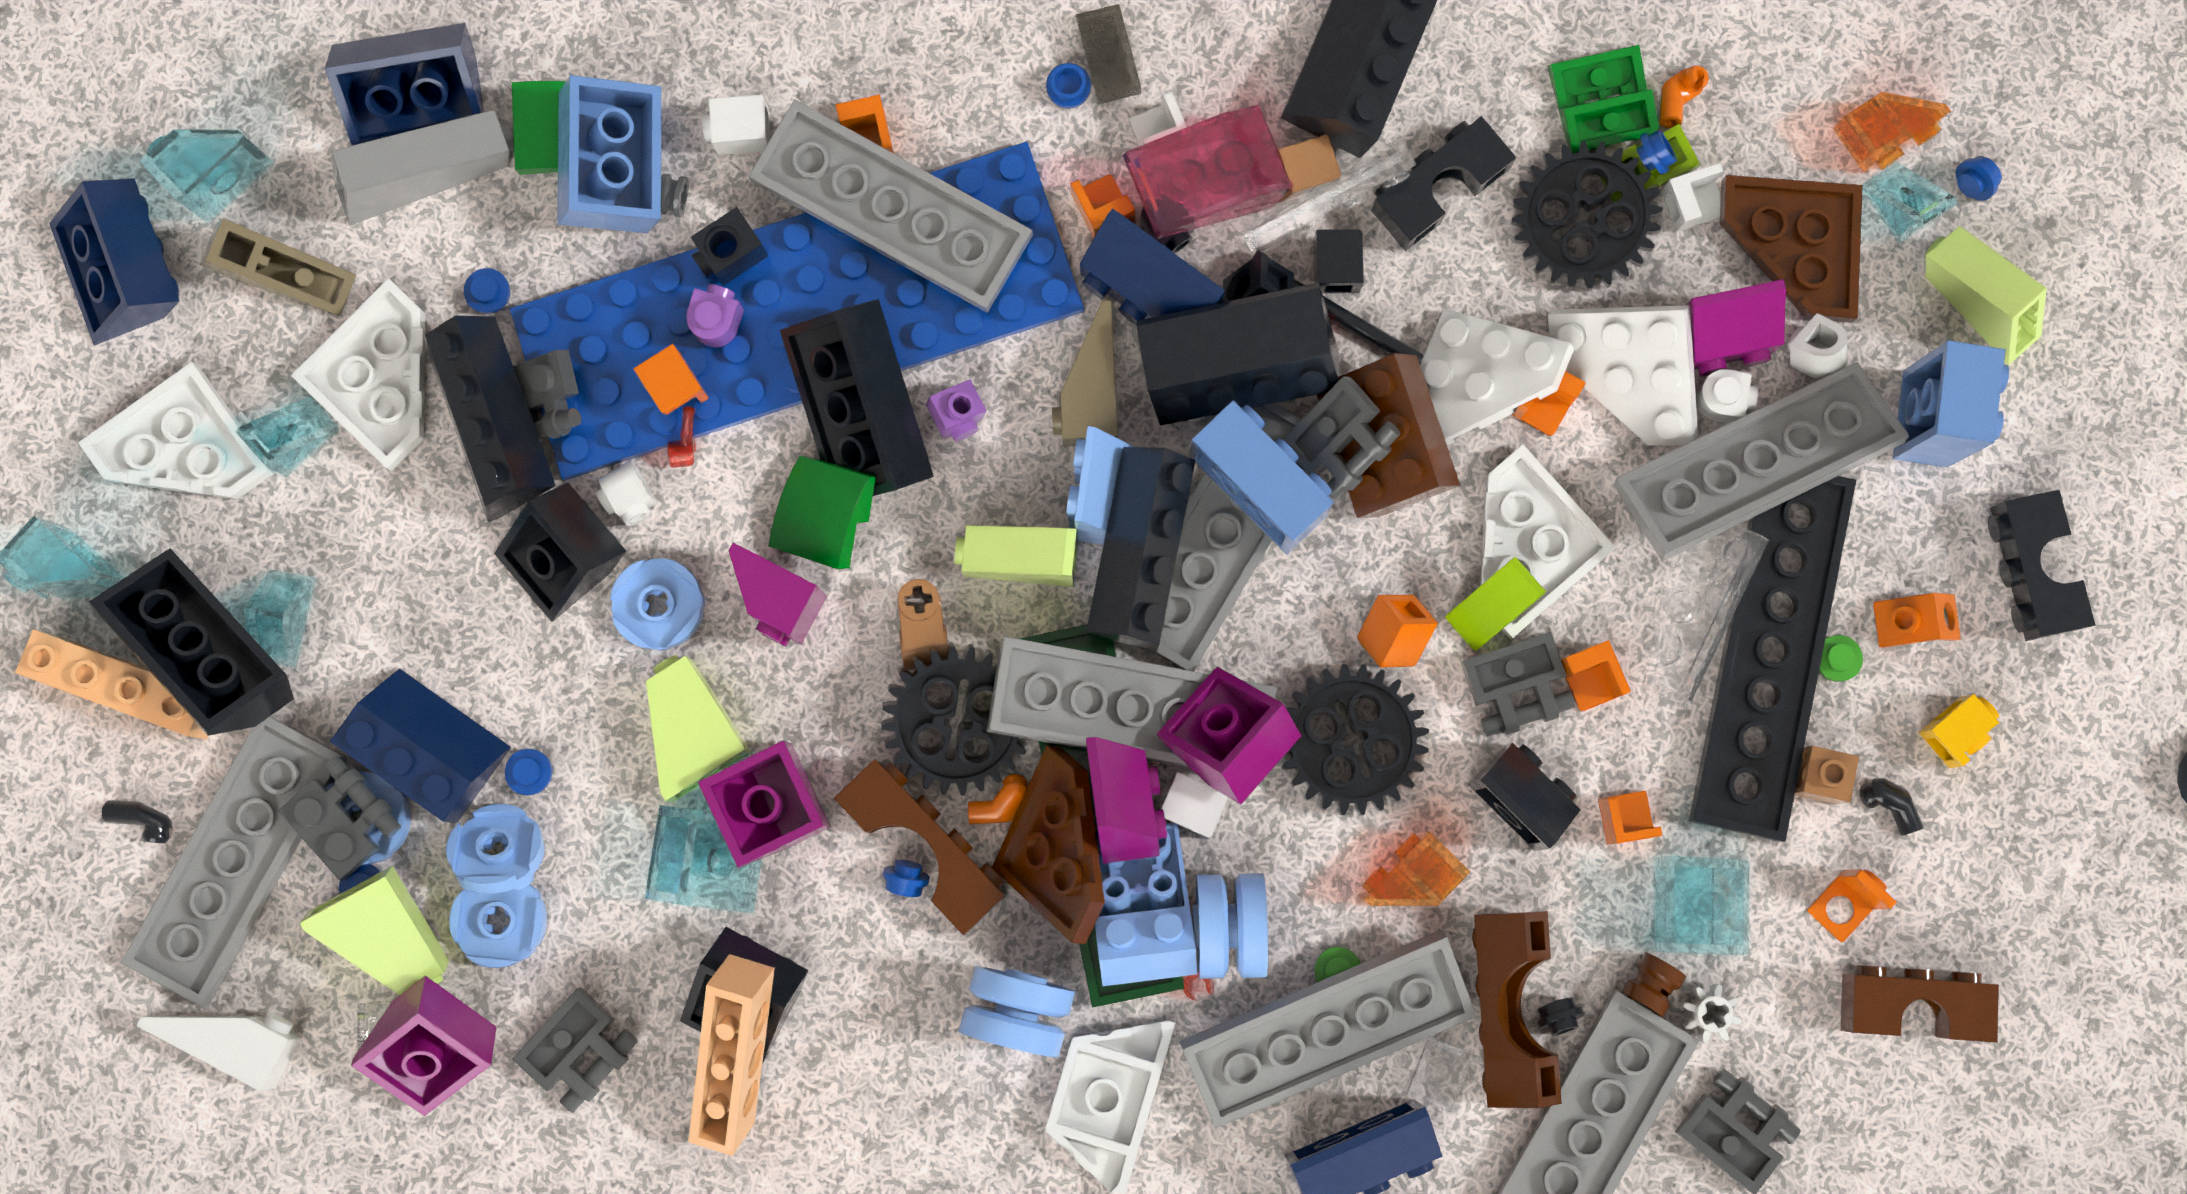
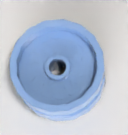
(1231, 925)
(1015, 1017)

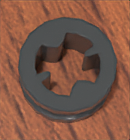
(674, 194)

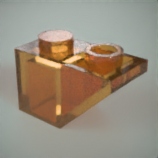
(1885, 124)
(1419, 877)

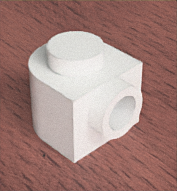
(1818, 347)
(1726, 395)
(626, 494)

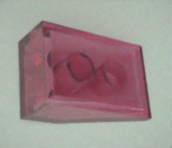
(1209, 172)

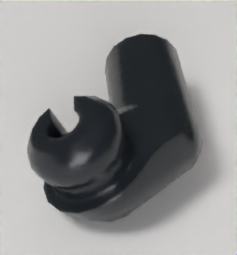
(1896, 800)
(136, 813)

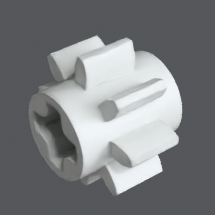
(1697, 1009)

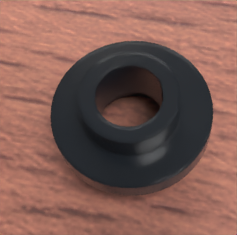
(1560, 1016)

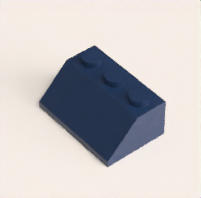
(404, 81)
(113, 258)
(1142, 273)
(421, 745)
(1368, 1153)

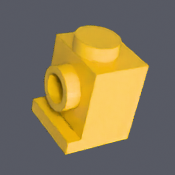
(1961, 729)

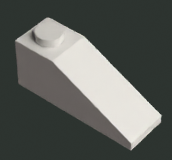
(241, 1046)

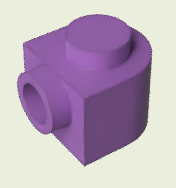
(714, 315)
(957, 411)

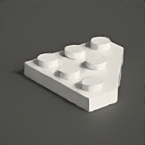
(1636, 366)
(1486, 370)
(374, 375)
(177, 441)
(1540, 526)

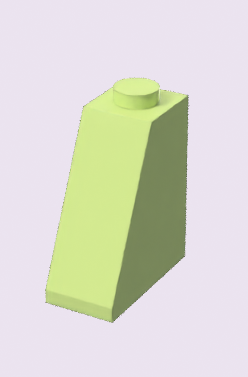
(1987, 291)
(1018, 554)
(688, 728)
(379, 932)

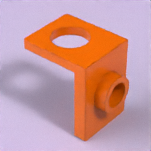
(1916, 619)
(1864, 892)

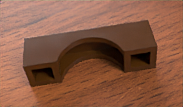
(963, 888)
(1516, 1066)

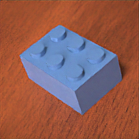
(609, 155)
(1951, 403)
(1261, 476)

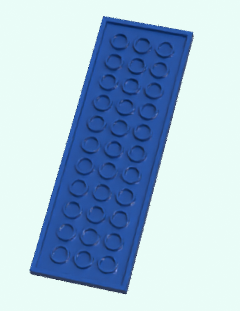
(807, 274)

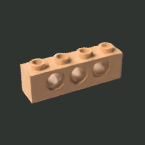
(103, 681)
(730, 1054)

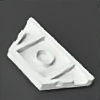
(1108, 1098)

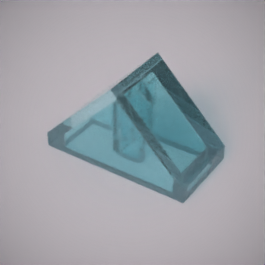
(1907, 201)
(288, 435)
(279, 614)

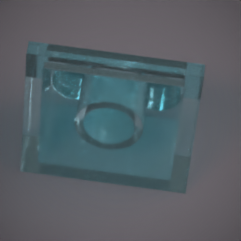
(205, 167)
(55, 563)
(695, 865)
(1701, 905)

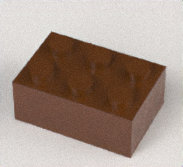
(1419, 457)

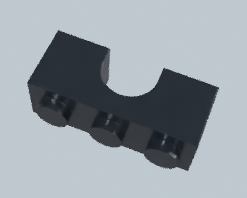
(1470, 155)
(2041, 603)

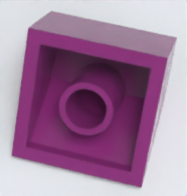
(1737, 326)
(776, 597)
(1230, 734)
(1124, 801)
(764, 804)
(426, 1046)

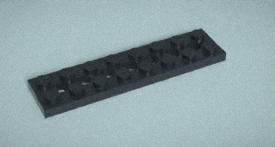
(1792, 678)

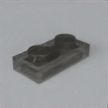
(1108, 54)

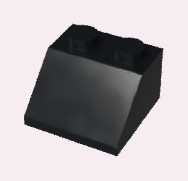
(559, 550)
(1526, 797)
(785, 989)

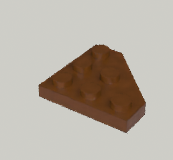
(1800, 235)
(1054, 849)

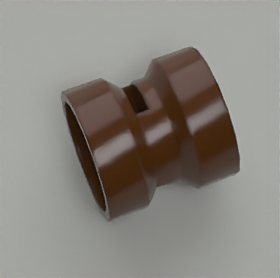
(1654, 983)

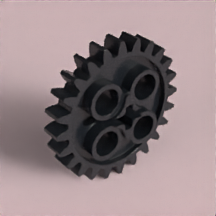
(1562, 183)
(915, 712)
(1392, 724)

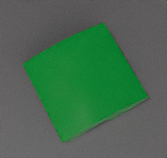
(1608, 119)
(535, 126)
(821, 511)

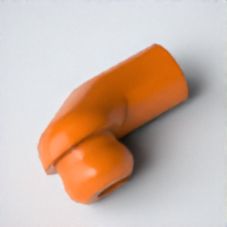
(1679, 91)
(1003, 806)

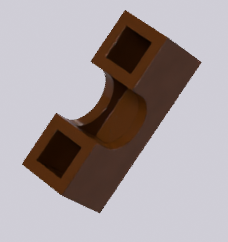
(1961, 1006)

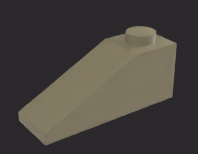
(276, 267)
(1090, 387)

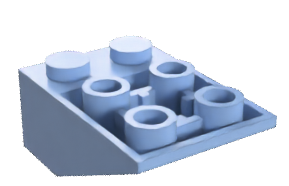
(1096, 473)
(1146, 917)

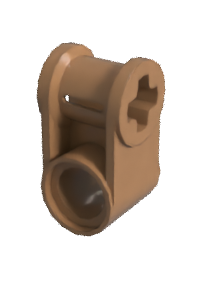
(923, 629)

